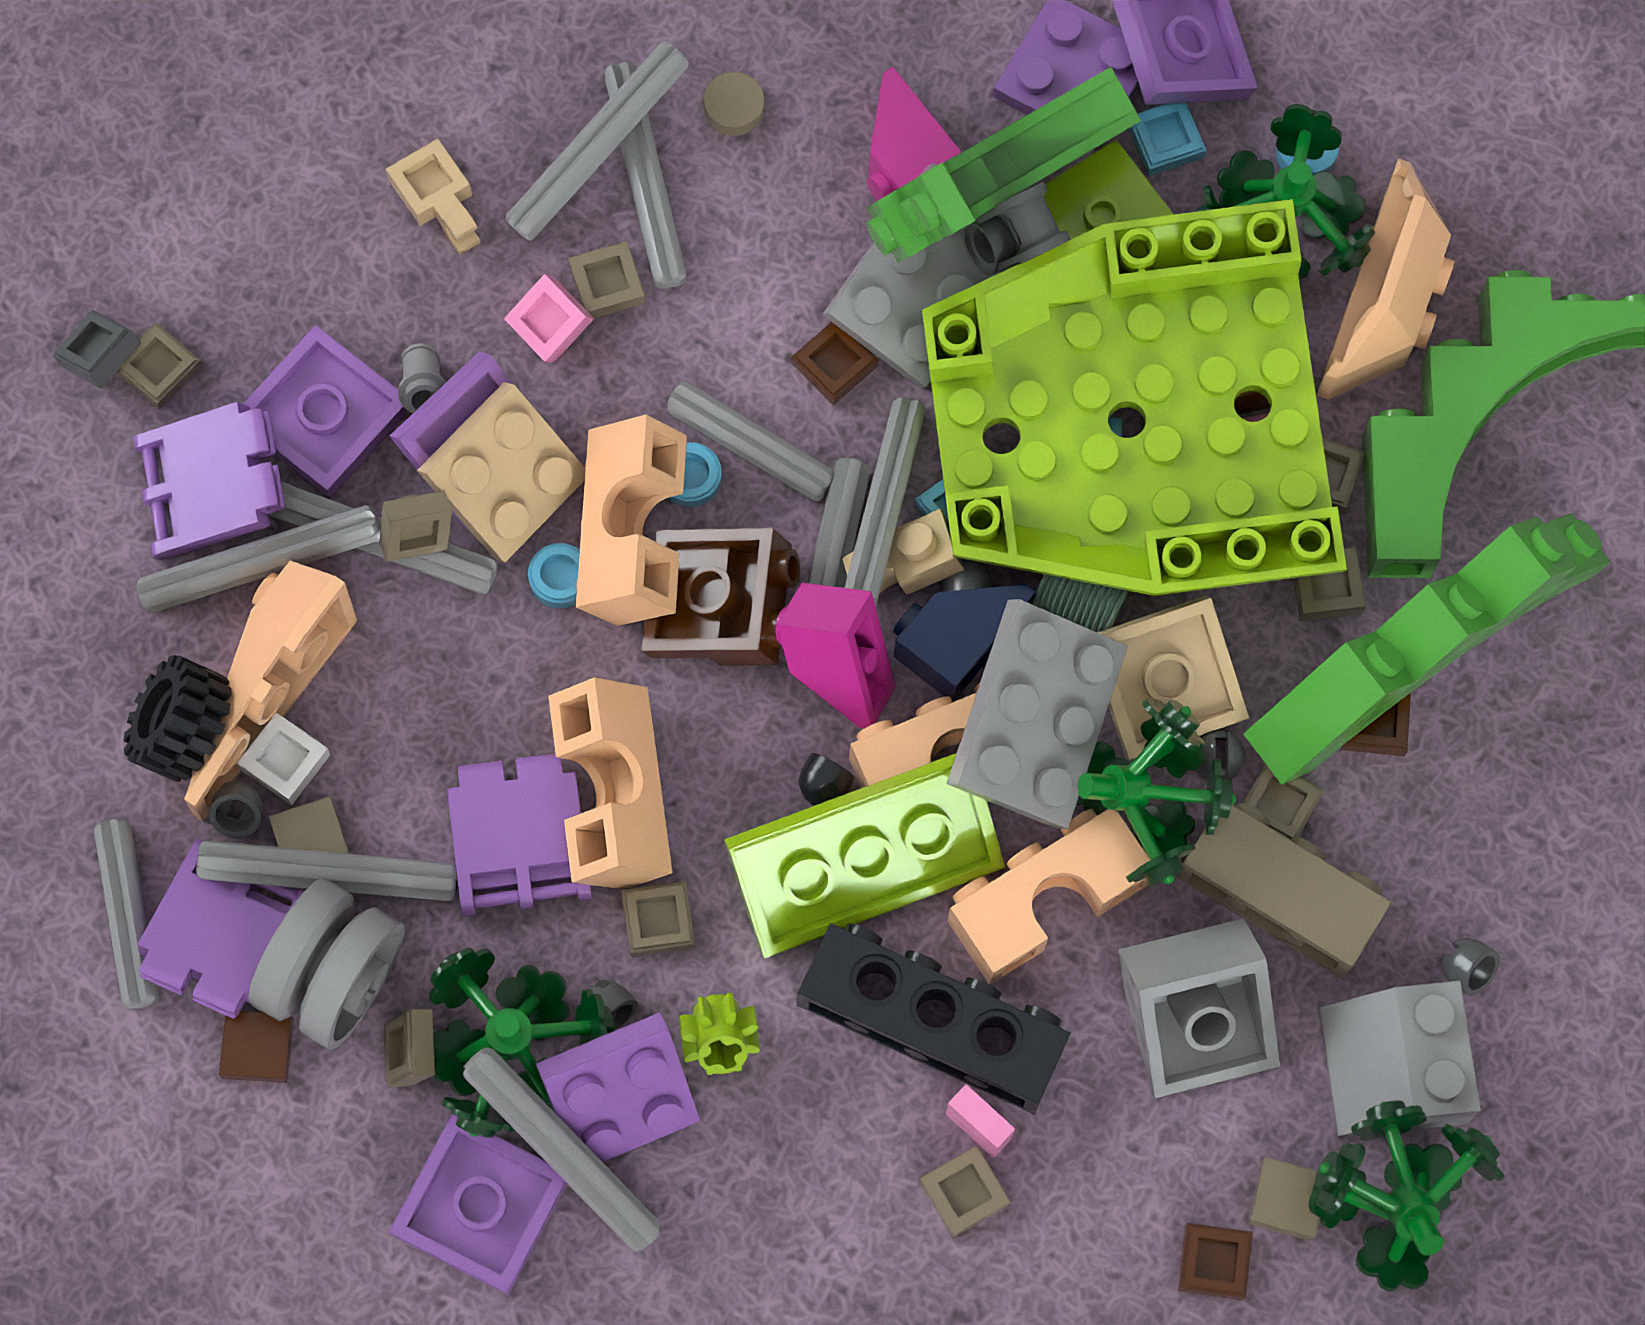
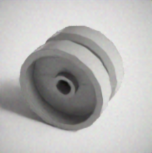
(326, 963)

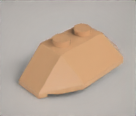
(1392, 288)

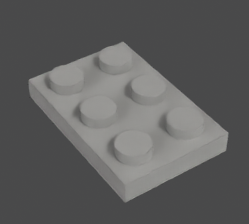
(886, 298)
(1037, 714)

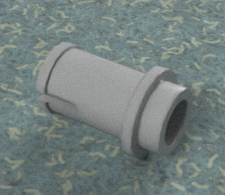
(420, 375)

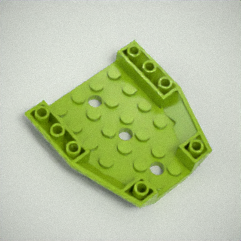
(1154, 321)

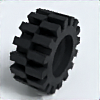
(177, 718)

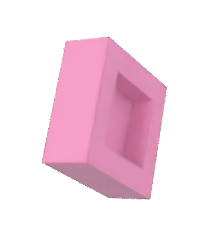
(549, 318)
(979, 1121)

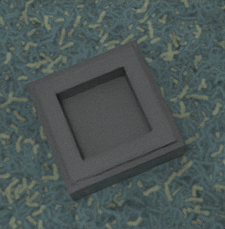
(96, 349)

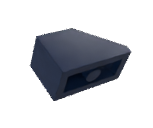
(953, 634)

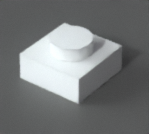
(283, 758)

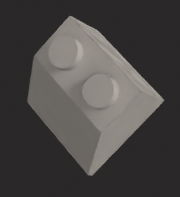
(1201, 1007)
(1402, 1048)

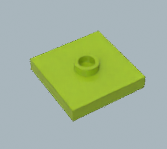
(1102, 191)

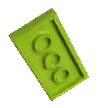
(862, 855)

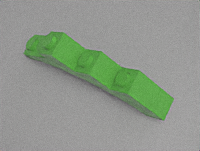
(1000, 166)
(1462, 385)
(1423, 637)

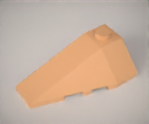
(284, 645)

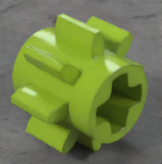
(719, 1034)

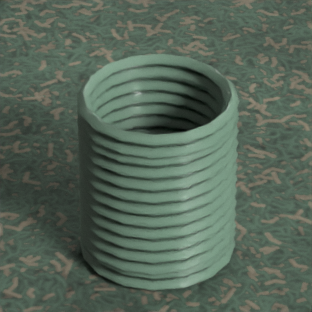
(1080, 602)

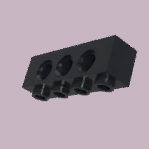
(893, 1022)

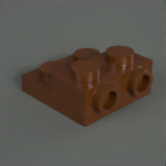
(726, 596)

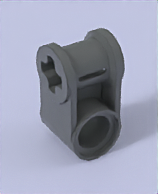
(1013, 232)

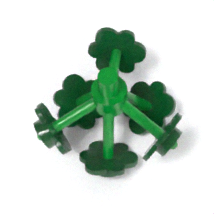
(1323, 198)
(1127, 787)
(530, 1012)
(1420, 1190)

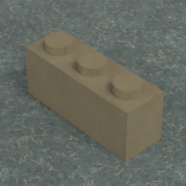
(1286, 889)

